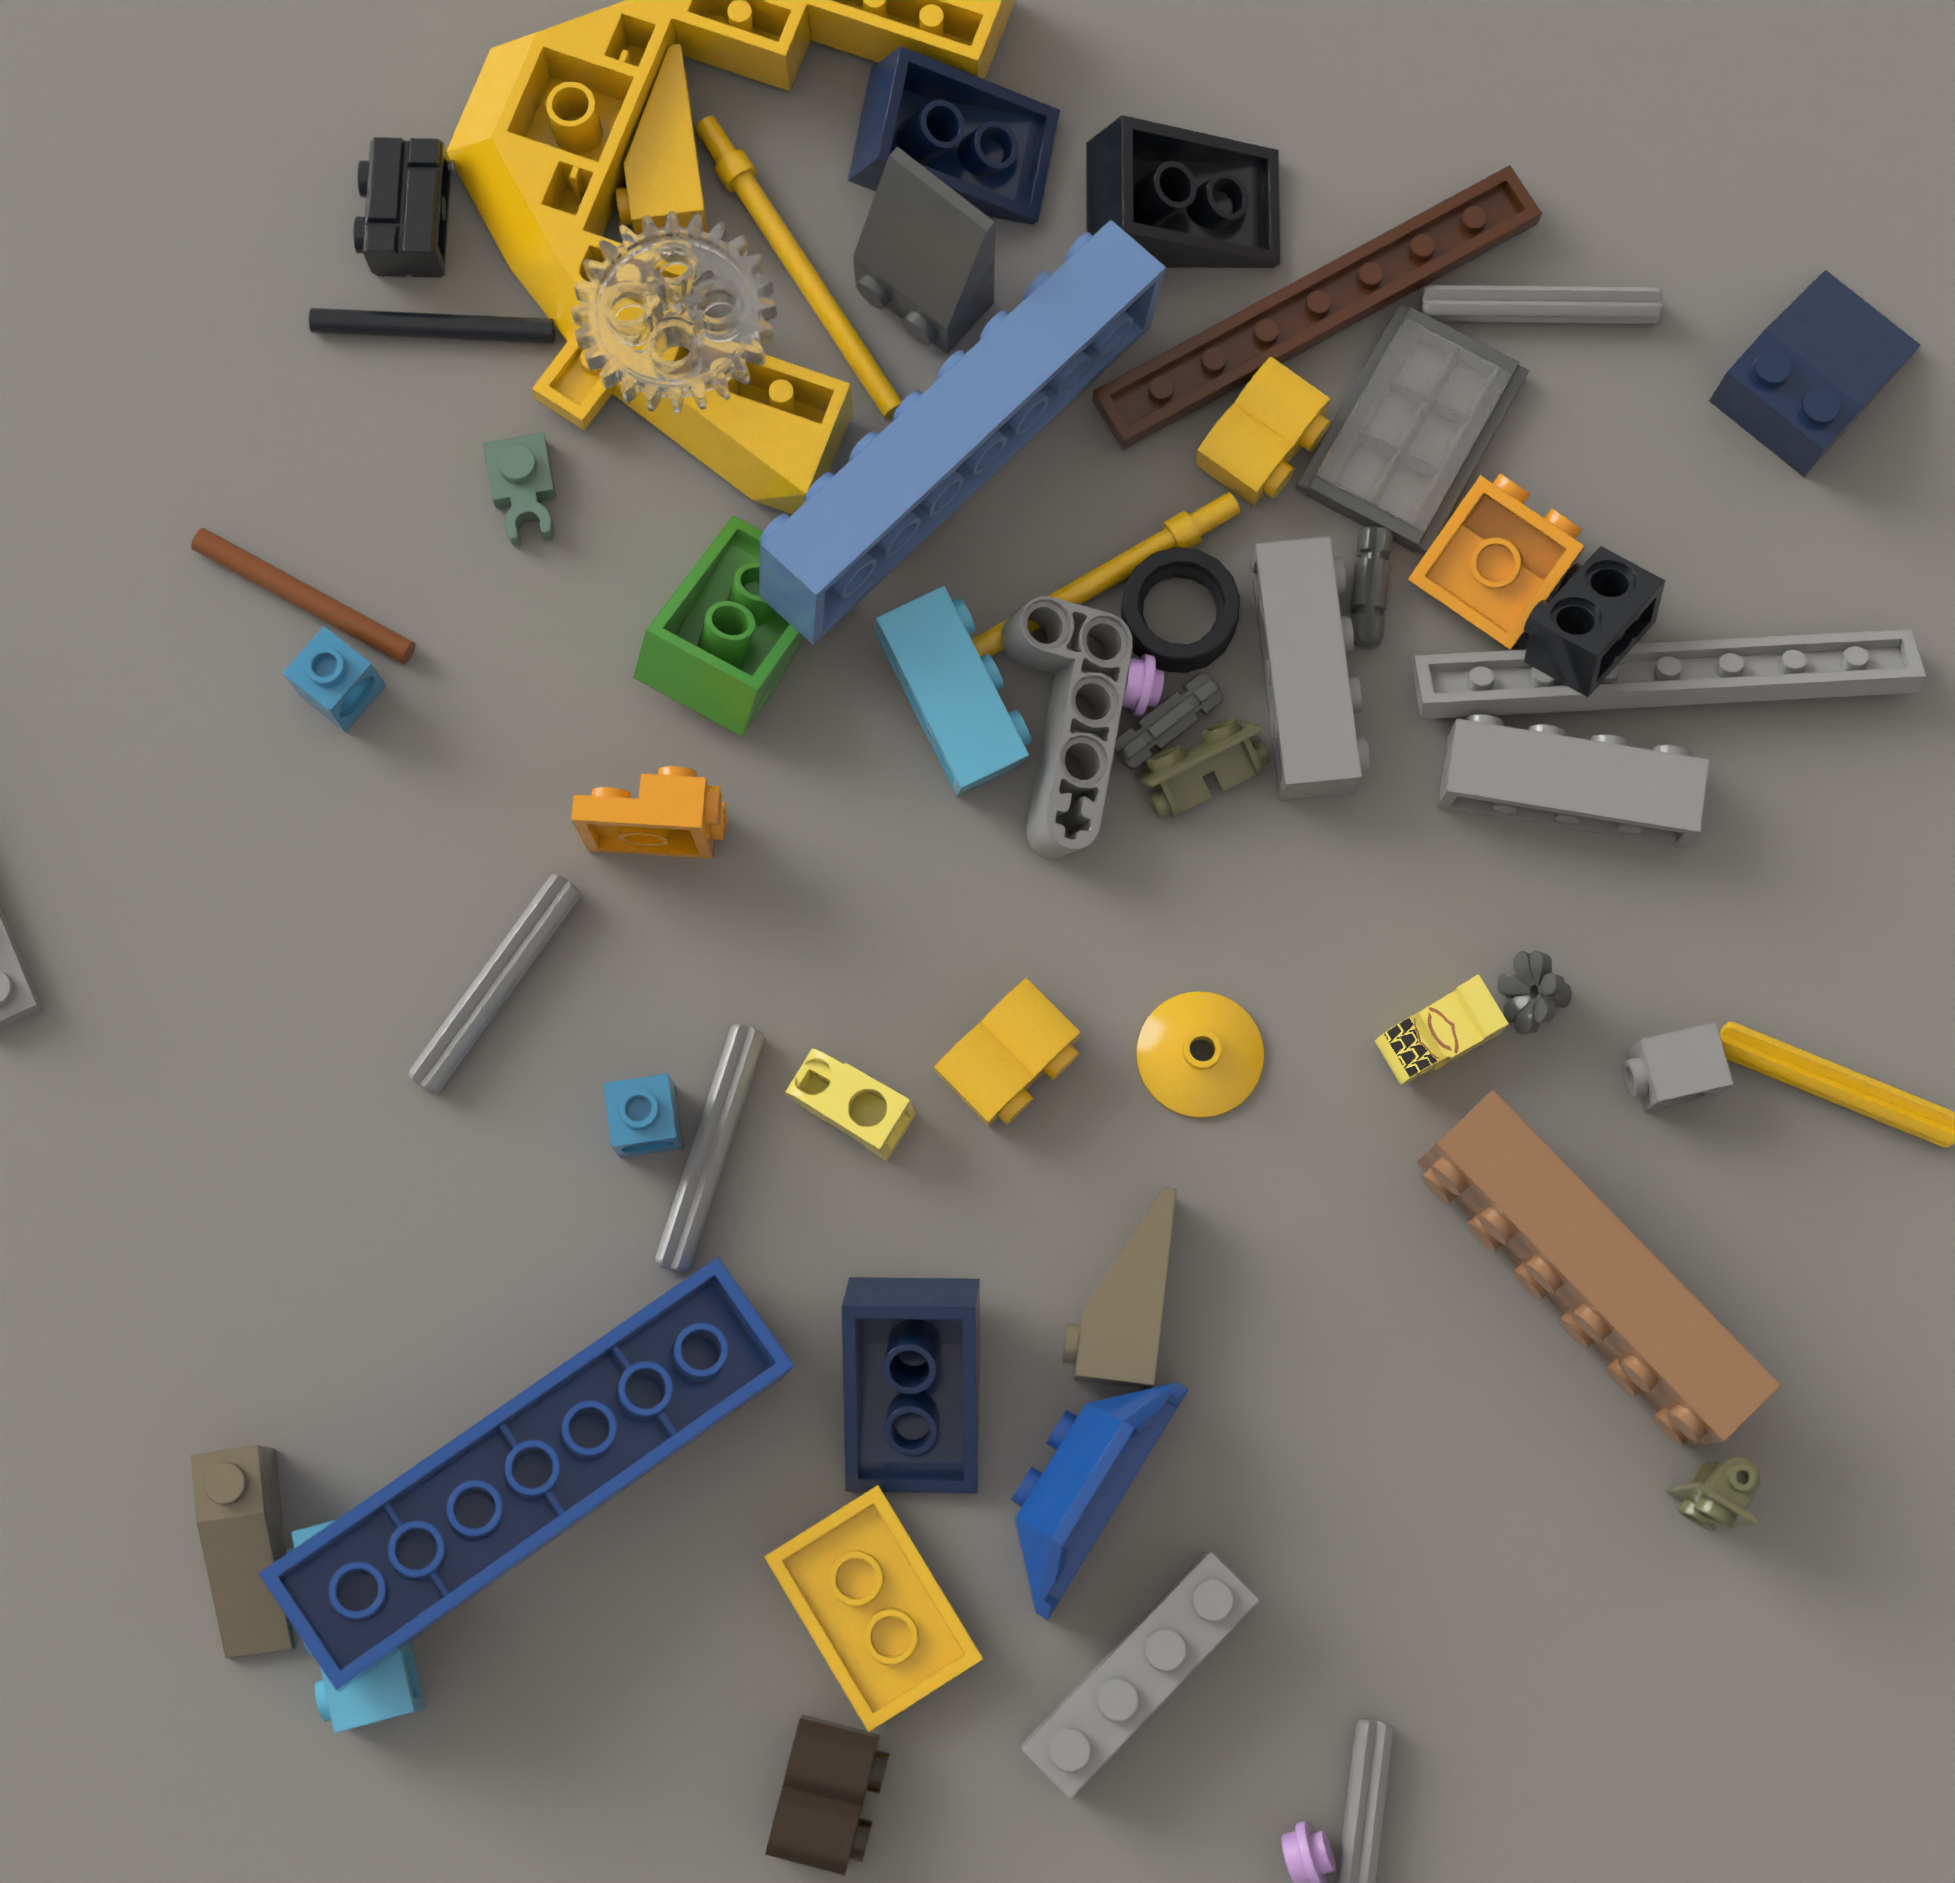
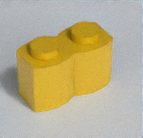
(1263, 432)
(1008, 1054)

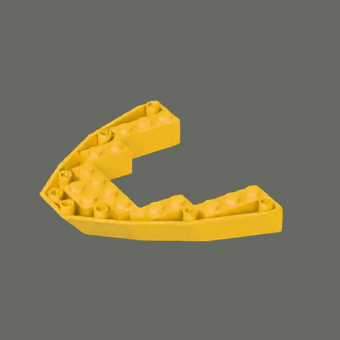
(550, 148)

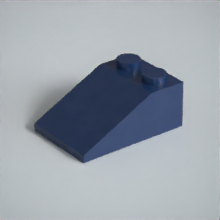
(961, 129)
(1813, 372)
(911, 1384)

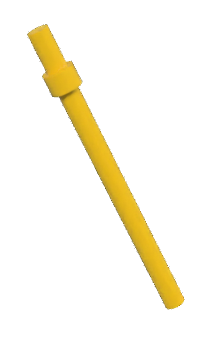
(739, 176)
(1180, 531)

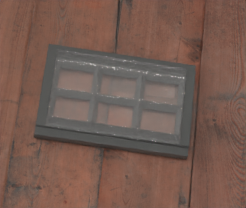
(1412, 429)

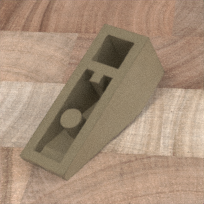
(1124, 1315)
(239, 1538)

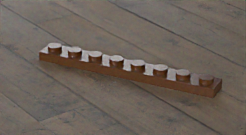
(1316, 306)

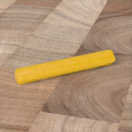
(1838, 1084)

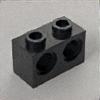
(1592, 620)

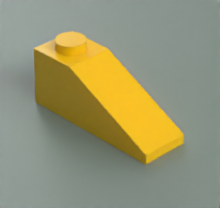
(663, 155)

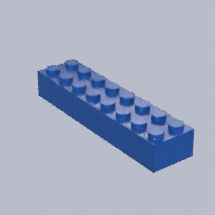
(525, 1474)

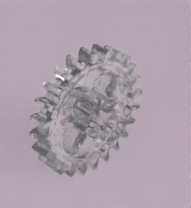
(633, 278)

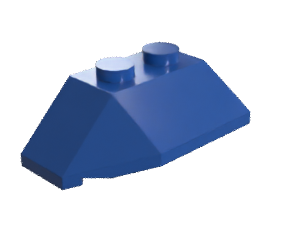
(1084, 1484)

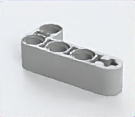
(1066, 729)

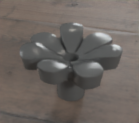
(1533, 991)

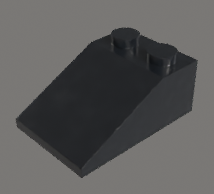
(1185, 194)

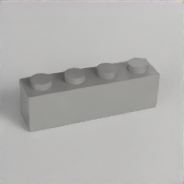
(1307, 669)
(1573, 781)
(1138, 1674)

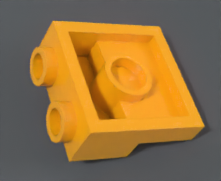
(1498, 559)
(671, 818)

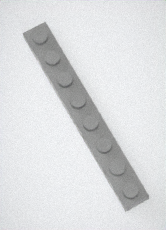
(1678, 675)

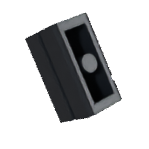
(405, 207)

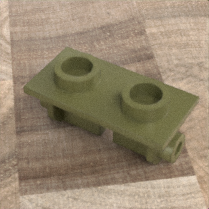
(1180, 772)
(1719, 1494)

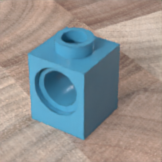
(334, 679)
(643, 1115)

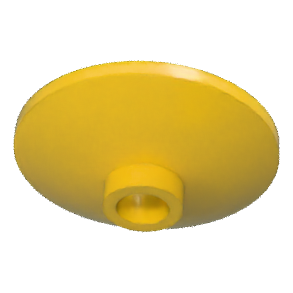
(1191, 1085)

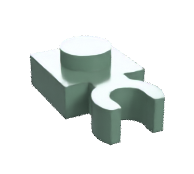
(521, 478)

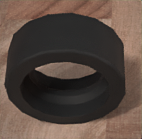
(1200, 568)

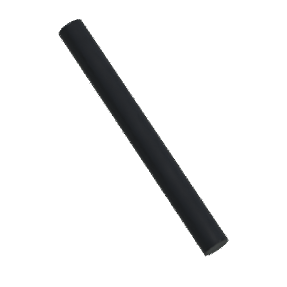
(431, 325)

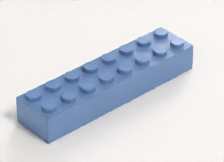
(958, 431)

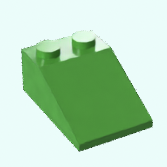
(717, 638)

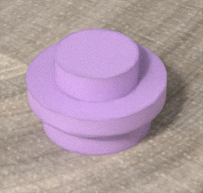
(1143, 685)
(1308, 1854)

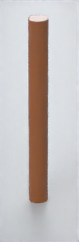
(303, 596)

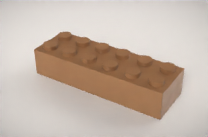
(1596, 1275)

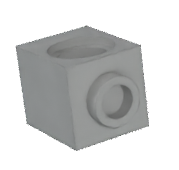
(1677, 1067)

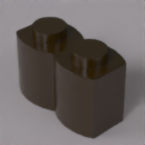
(825, 1794)

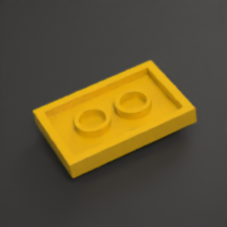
(873, 1608)

